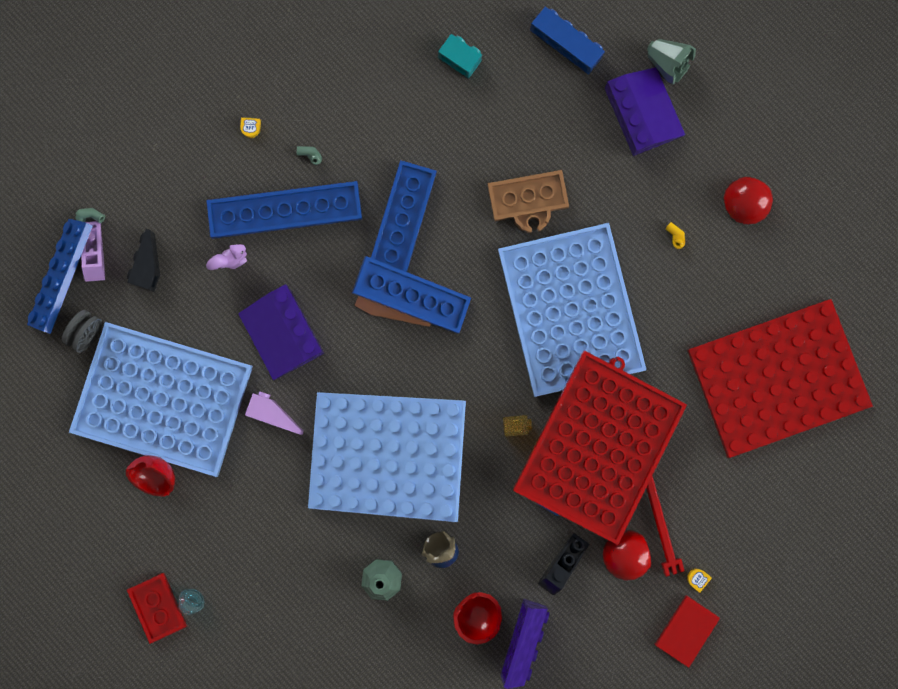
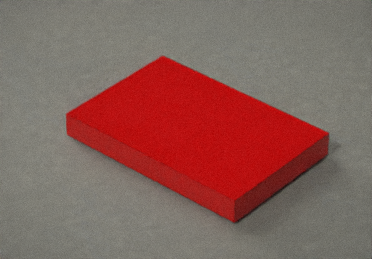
(156, 608)
(687, 631)

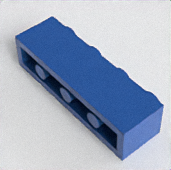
(567, 40)

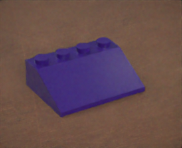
(644, 110)
(280, 332)
(523, 644)

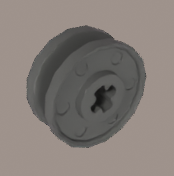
(81, 331)

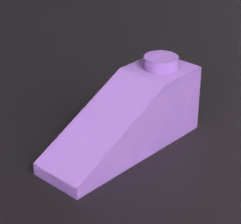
(93, 256)
(270, 412)

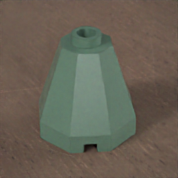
(671, 58)
(381, 571)

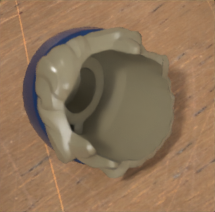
(440, 550)

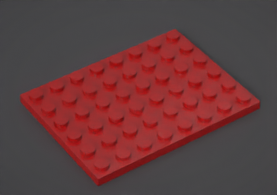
(779, 378)
(600, 447)

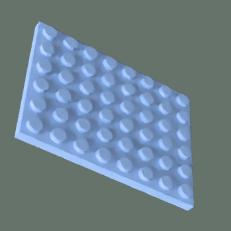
(568, 301)
(161, 399)
(387, 456)

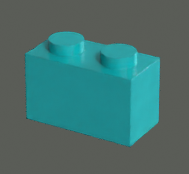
(460, 55)

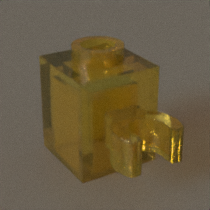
(516, 425)

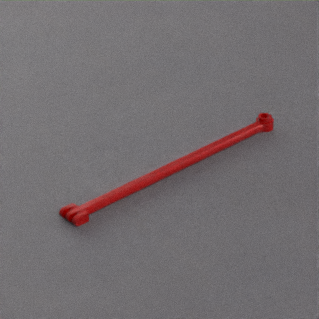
(671, 561)

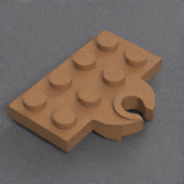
(528, 199)

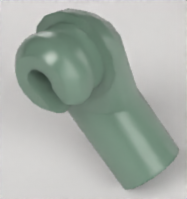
(311, 152)
(82, 214)

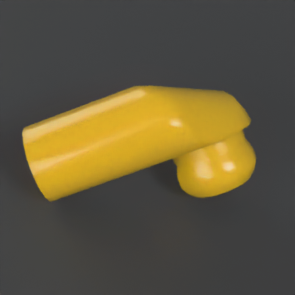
(677, 235)

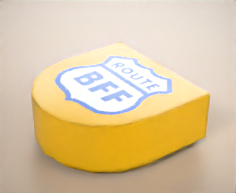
(250, 127)
(698, 579)

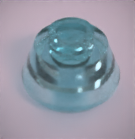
(190, 601)

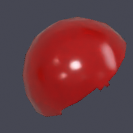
(748, 200)
(151, 475)
(629, 558)
(477, 618)

